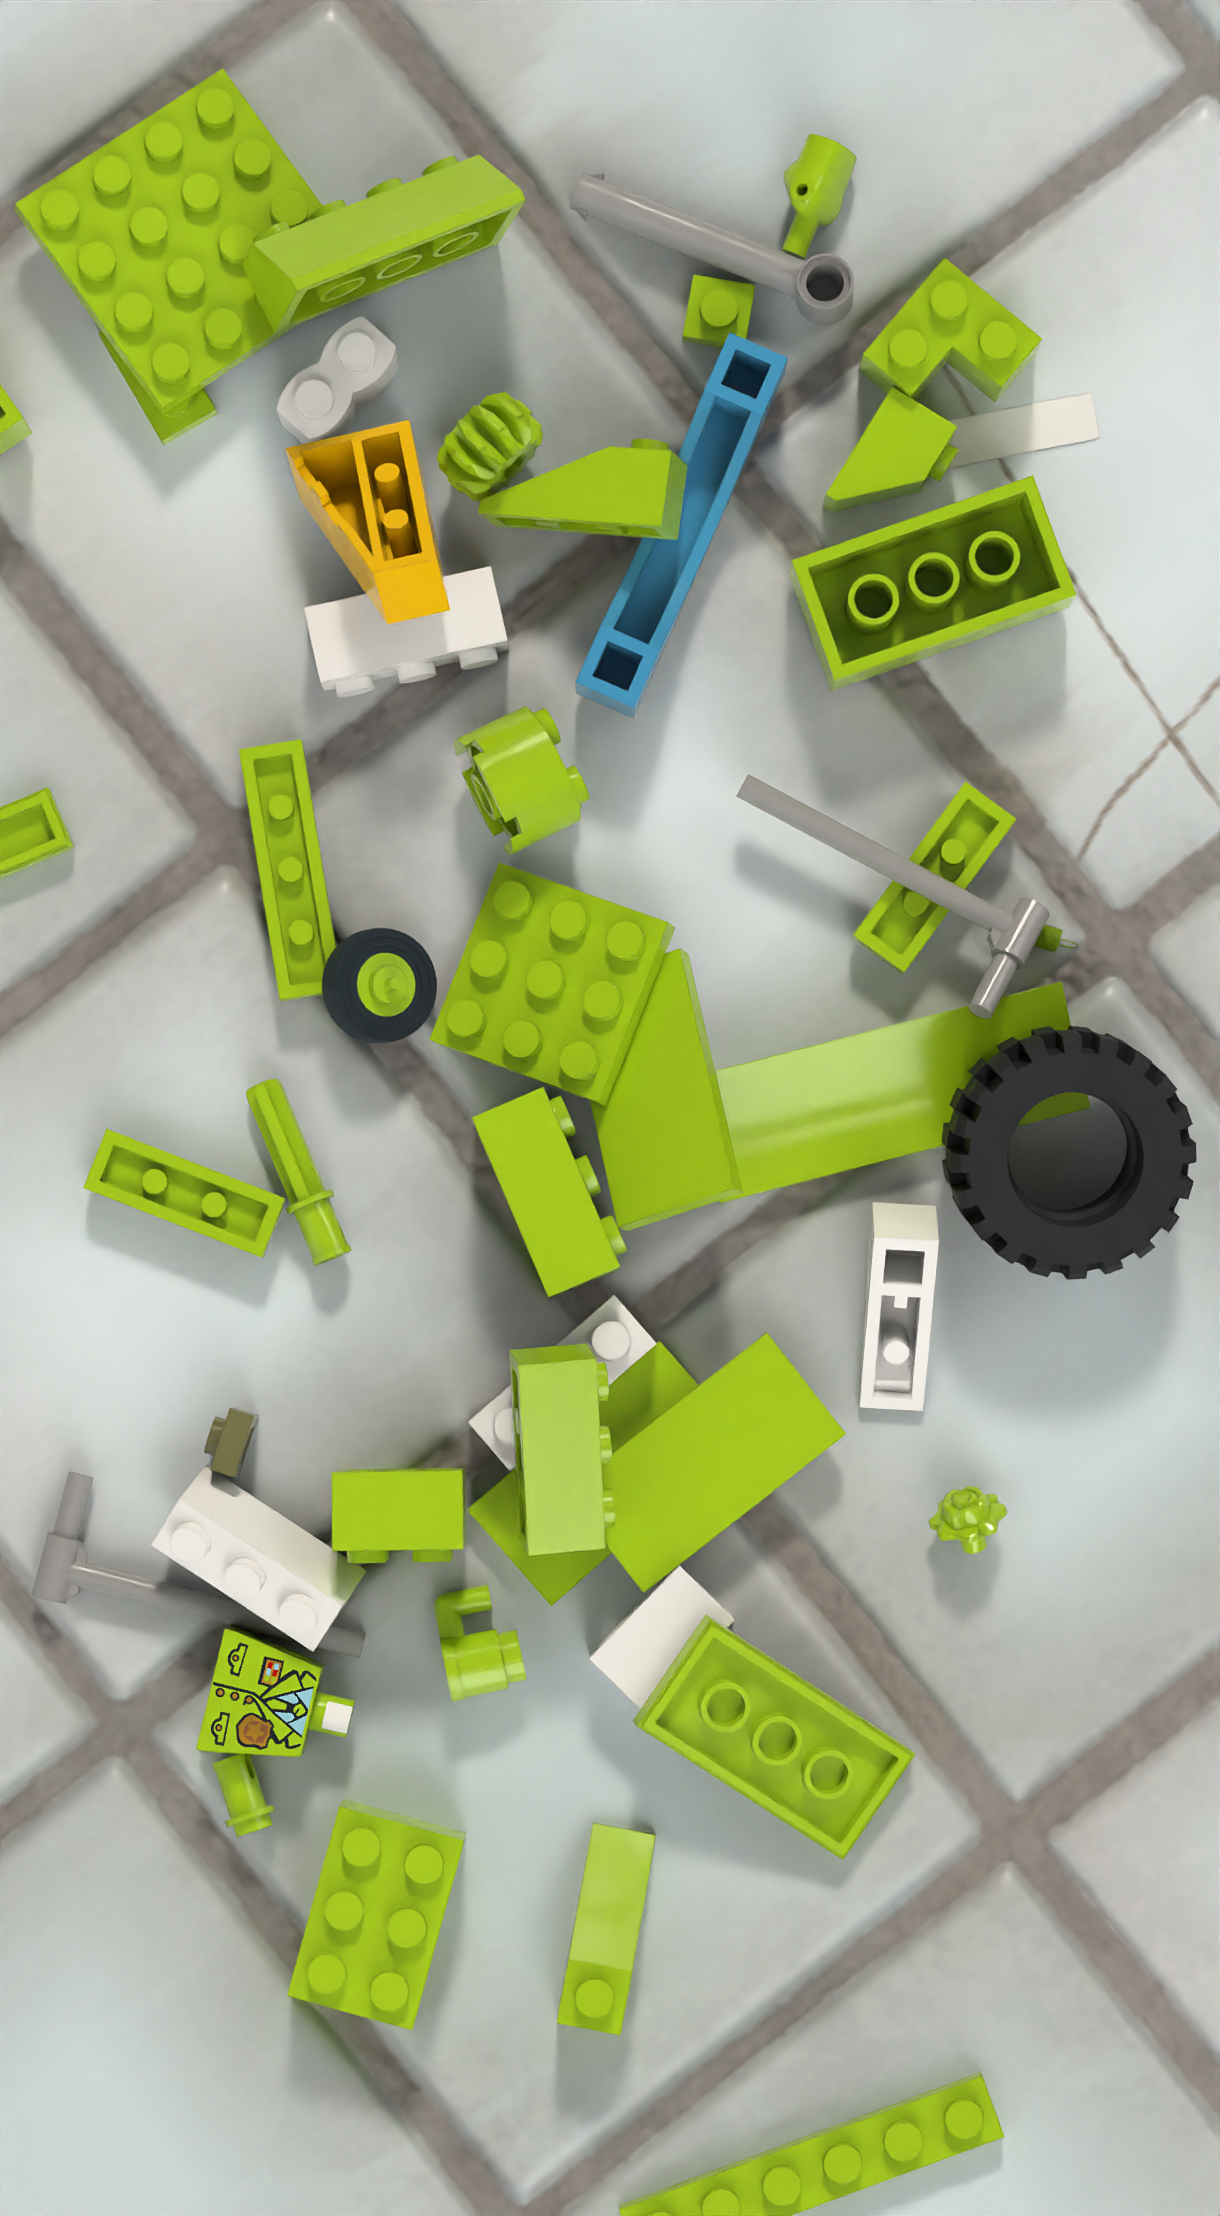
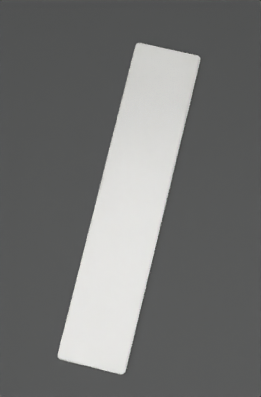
(1024, 429)

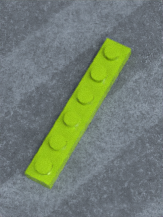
(837, 2158)

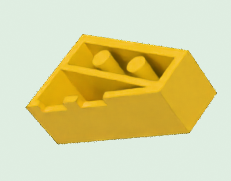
(377, 515)

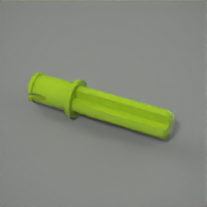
(297, 1172)

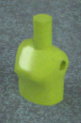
(816, 189)

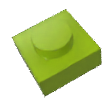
(717, 309)

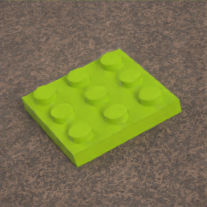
(552, 983)

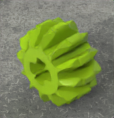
(489, 446)

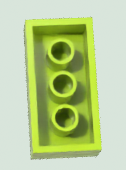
(931, 583)

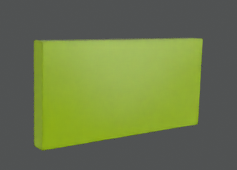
(665, 1117)
(633, 1403)
(712, 1460)
(773, 1737)

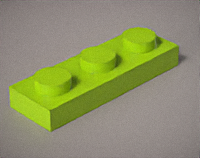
(951, 849)
(184, 1193)

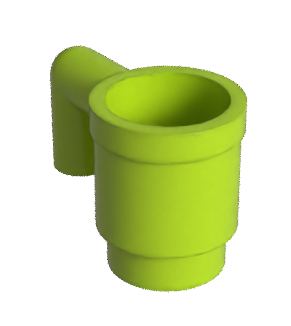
(479, 1660)

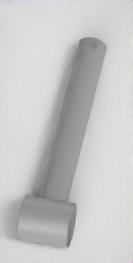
(718, 246)

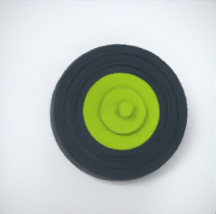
(379, 985)

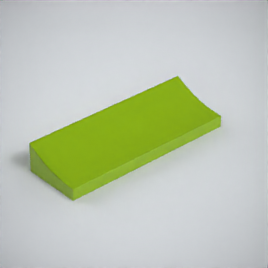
(872, 1091)

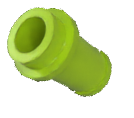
(243, 1794)

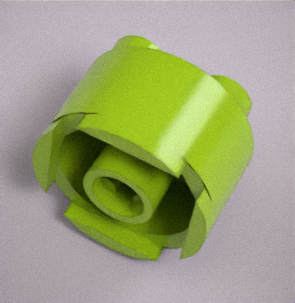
(521, 778)

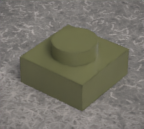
(230, 1441)

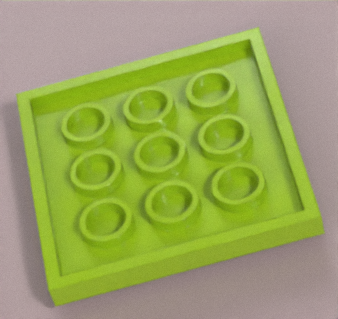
(160, 234)

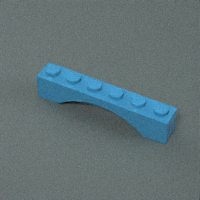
(665, 569)

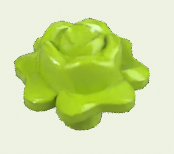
(968, 1517)

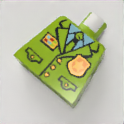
(267, 1700)

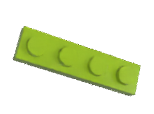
(289, 866)

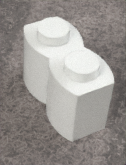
(351, 374)

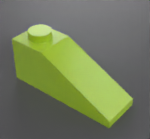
(604, 493)
(606, 1929)

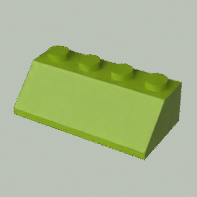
(380, 239)

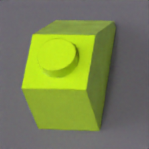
(894, 455)

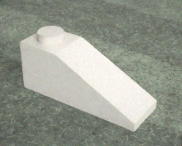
(898, 1305)

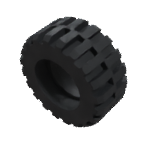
(1134, 1205)

